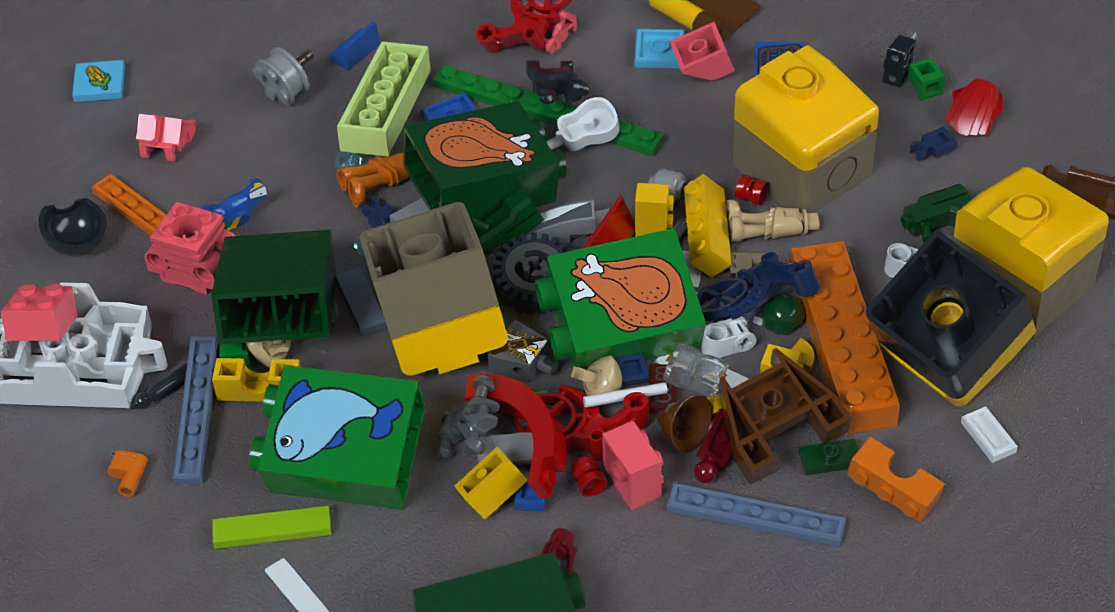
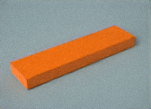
(129, 203)

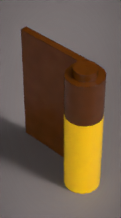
(697, 13)

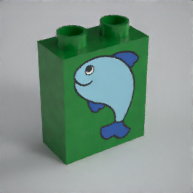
(339, 436)

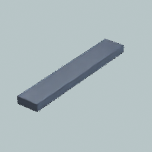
(196, 411)
(756, 514)

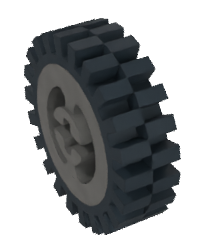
(524, 260)

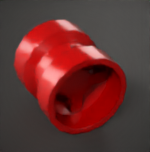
(751, 189)
(590, 478)

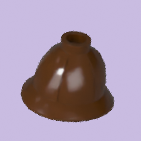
(686, 422)

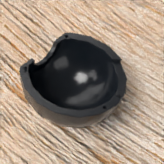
(74, 228)

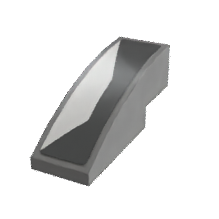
(566, 220)

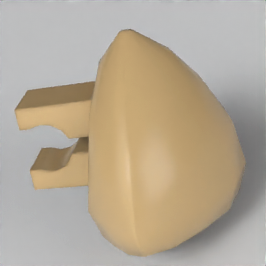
(268, 350)
(600, 376)

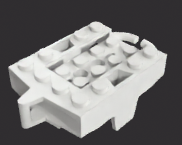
(100, 329)

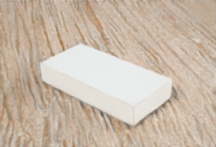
(989, 434)

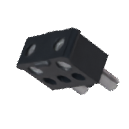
(898, 58)

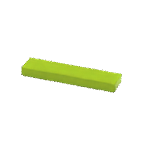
(271, 527)

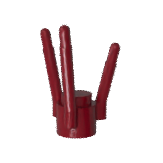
(562, 544)

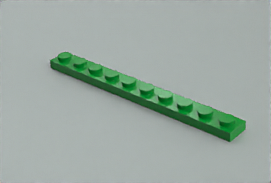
(498, 93)

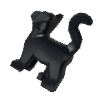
(555, 81)

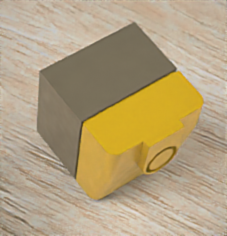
(804, 130)
(1035, 240)
(434, 289)

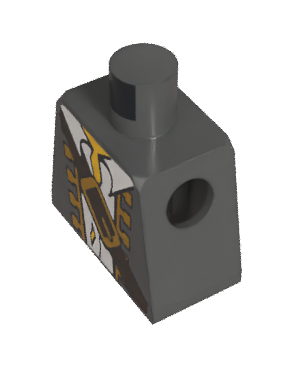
(522, 355)

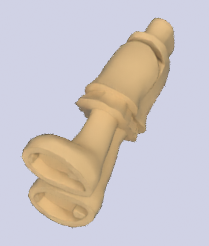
(771, 223)

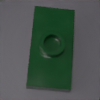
(828, 456)

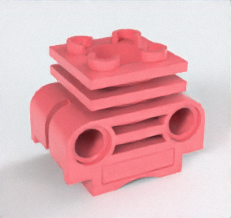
(187, 247)

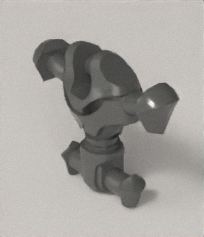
(471, 422)

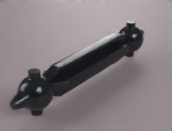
(161, 388)

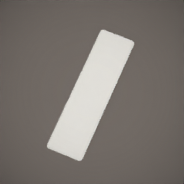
(294, 587)

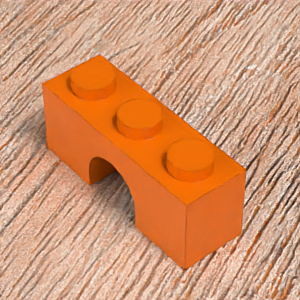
(911, 495)

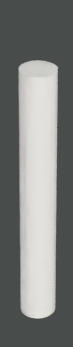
(618, 396)

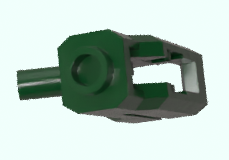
(934, 210)
(514, 218)

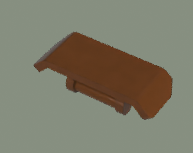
(1090, 186)

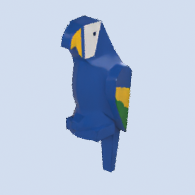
(237, 207)

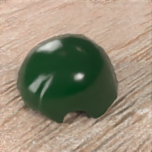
(783, 314)

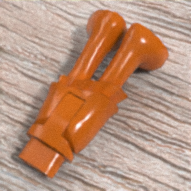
(374, 173)

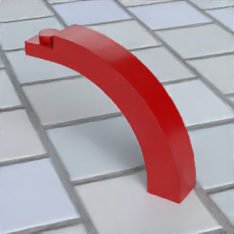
(548, 439)

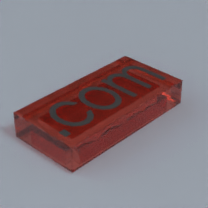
(660, 402)

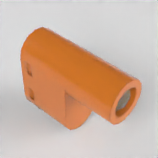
(129, 468)

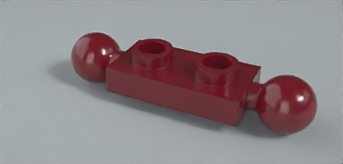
(713, 450)

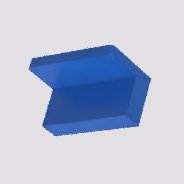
(356, 47)

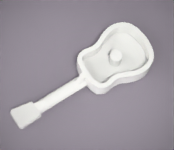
(589, 124)

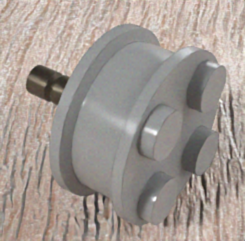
(283, 75)

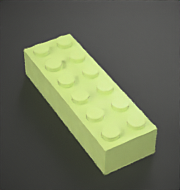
(384, 99)

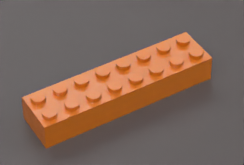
(845, 340)

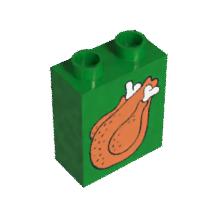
(621, 300)

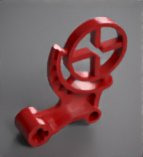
(526, 28)
(592, 426)

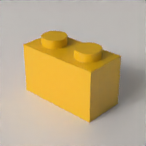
(653, 208)
(490, 483)

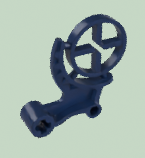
(762, 278)

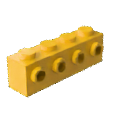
(707, 226)

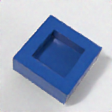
(528, 500)

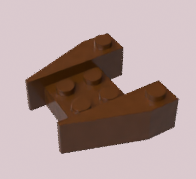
(772, 405)

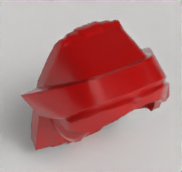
(975, 108)

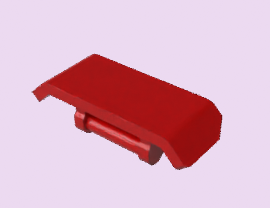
(614, 226)

